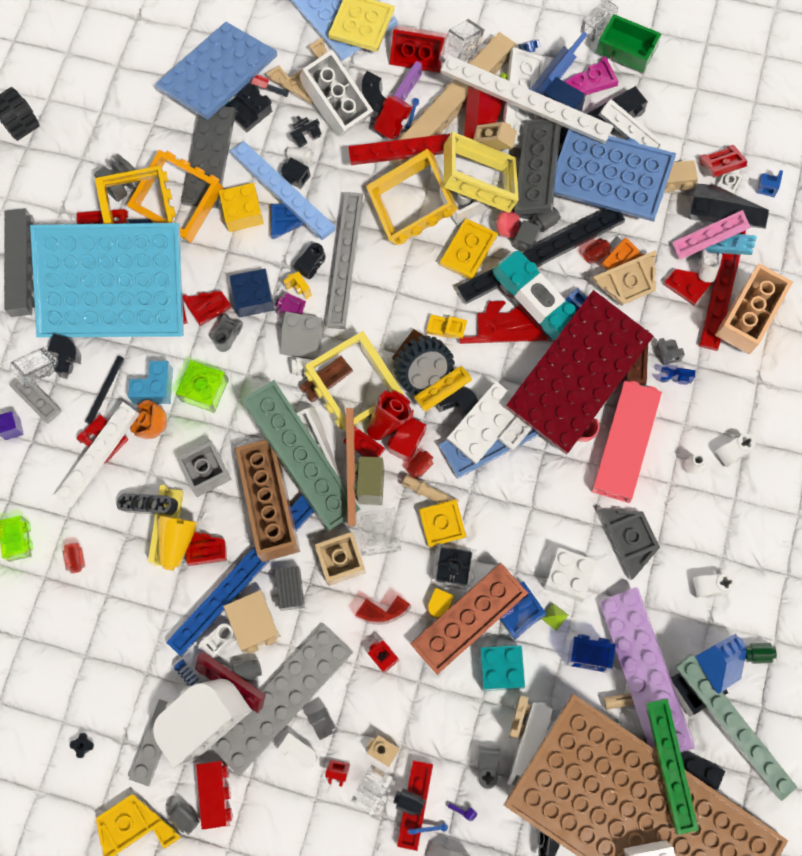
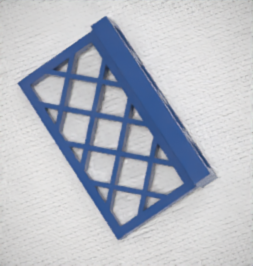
(558, 65)

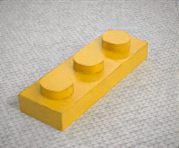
(443, 388)

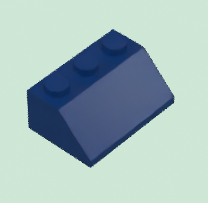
(723, 662)

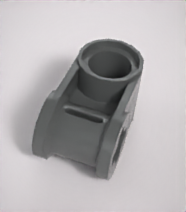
(228, 330)
(488, 763)

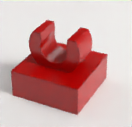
(338, 771)

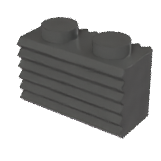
(289, 588)

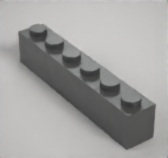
(18, 263)

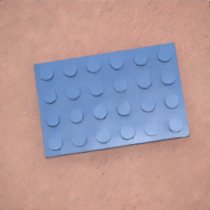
(216, 70)
(613, 174)

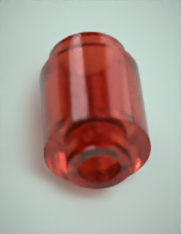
(596, 251)
(420, 464)
(73, 558)

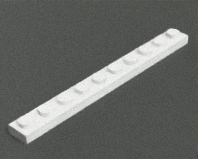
(527, 99)

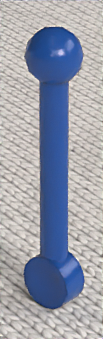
(415, 102)
(443, 827)

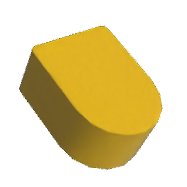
(439, 603)

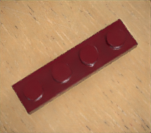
(214, 670)

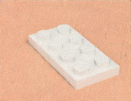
(483, 424)

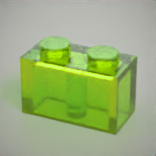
(15, 538)

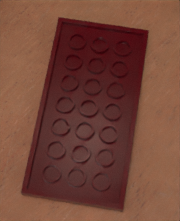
(579, 372)

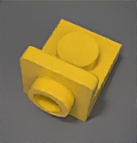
(297, 281)

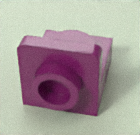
(290, 304)

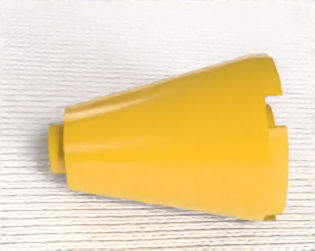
(173, 540)

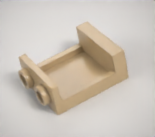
(252, 622)

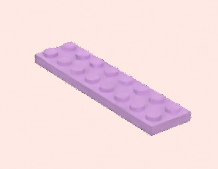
(643, 661)

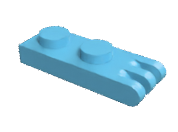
(735, 245)

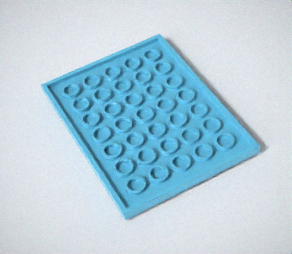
(107, 280)

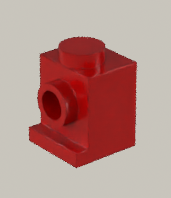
(390, 660)

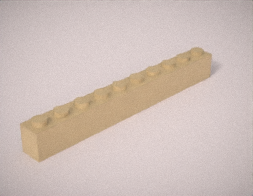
(454, 98)

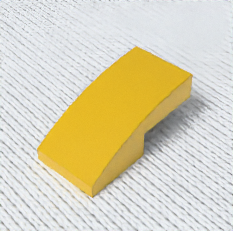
(446, 327)

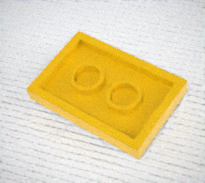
(468, 249)

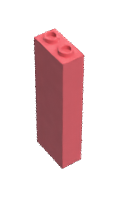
(627, 441)

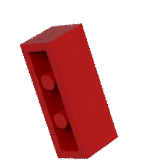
(214, 795)

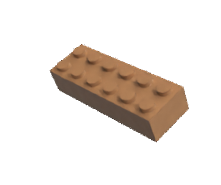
(267, 501)

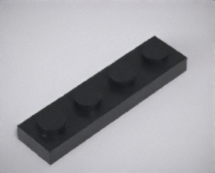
(704, 771)

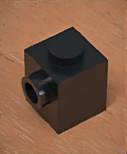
(295, 173)

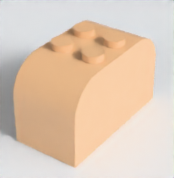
(753, 309)

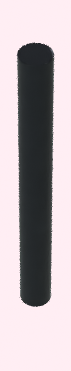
(104, 390)

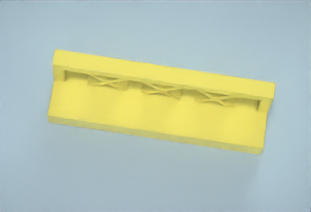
(154, 547)

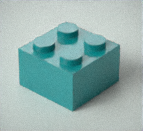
(502, 668)

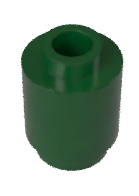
(760, 653)

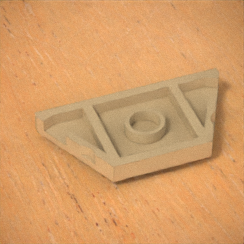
(629, 279)

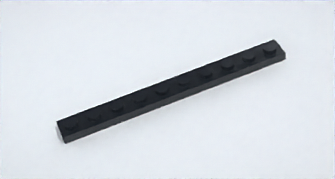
(546, 251)

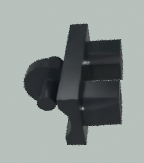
(311, 128)

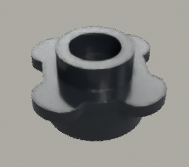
(87, 745)

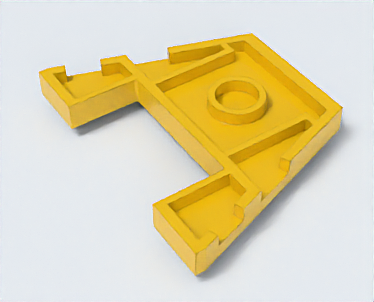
(129, 823)

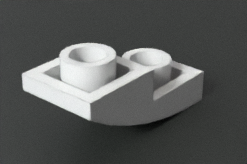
(730, 181)

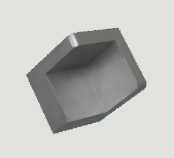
(669, 351)
(322, 723)

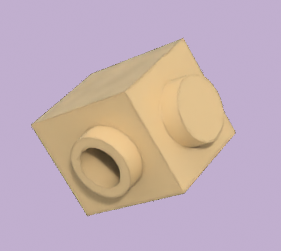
(382, 750)

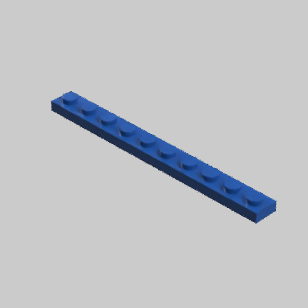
(229, 589)

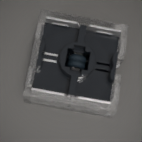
(453, 559)

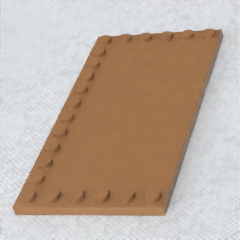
(605, 792)

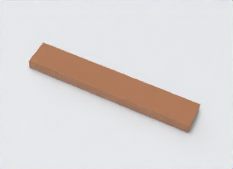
(351, 505)

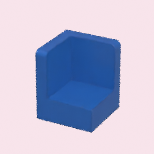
(769, 184)

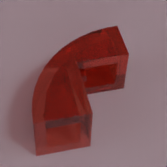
(375, 615)

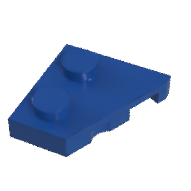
(283, 221)

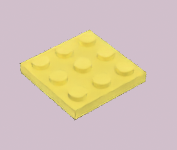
(362, 23)

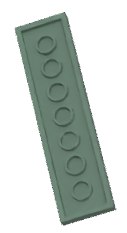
(299, 454)

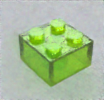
(202, 386)

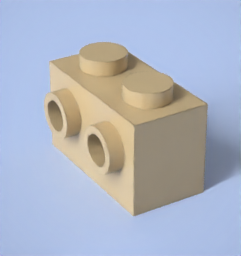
(496, 135)

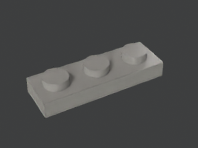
(36, 400)

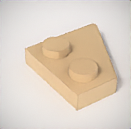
(517, 726)

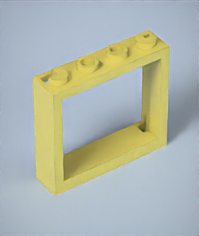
(475, 188)
(322, 391)

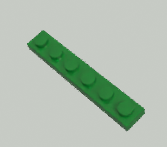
(671, 766)

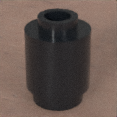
(409, 802)

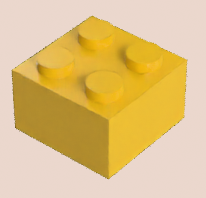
(241, 207)

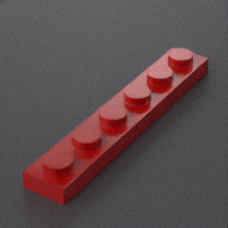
(396, 149)

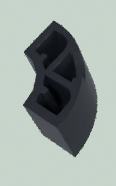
(372, 92)

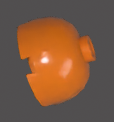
(150, 422)

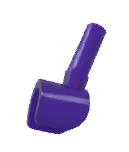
(469, 814)

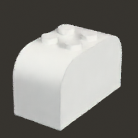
(335, 93)
(198, 720)

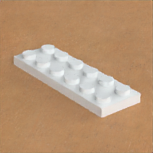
(524, 71)

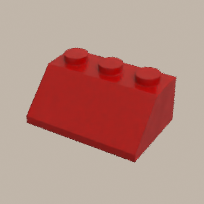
(417, 45)

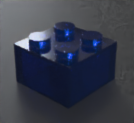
(591, 653)

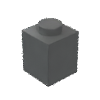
(527, 236)

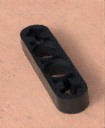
(146, 506)

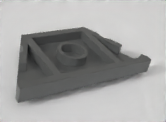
(631, 538)

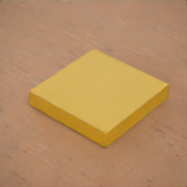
(442, 523)

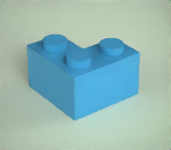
(155, 388)

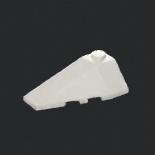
(314, 426)

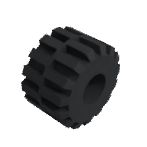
(16, 114)

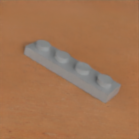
(149, 752)

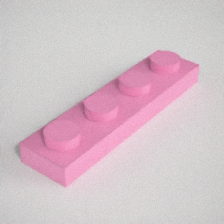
(711, 234)

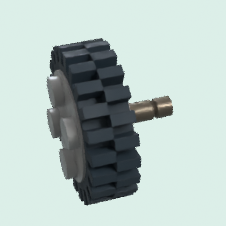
(423, 364)

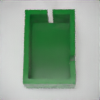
(628, 43)

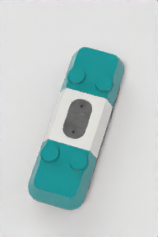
(533, 294)

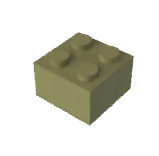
(370, 480)

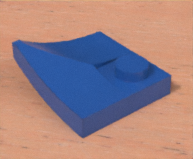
(523, 614)

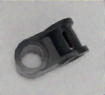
(310, 261)

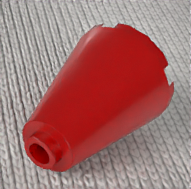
(389, 414)

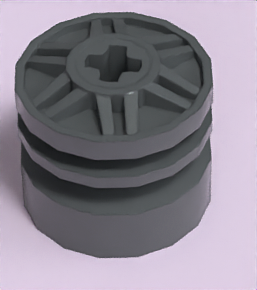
(118, 191)

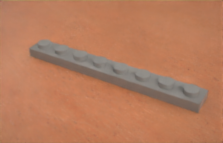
(345, 261)

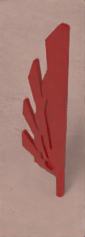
(504, 327)

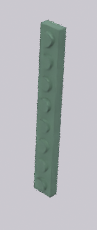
(736, 728)

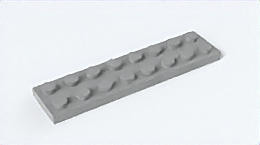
(283, 700)

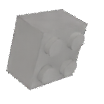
(204, 469)

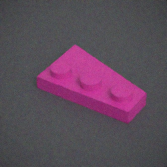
(595, 79)

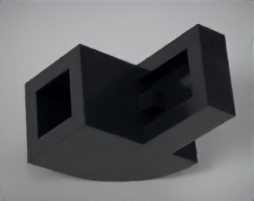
(66, 352)
(463, 399)

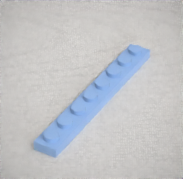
(283, 190)

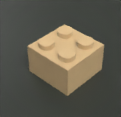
(340, 558)

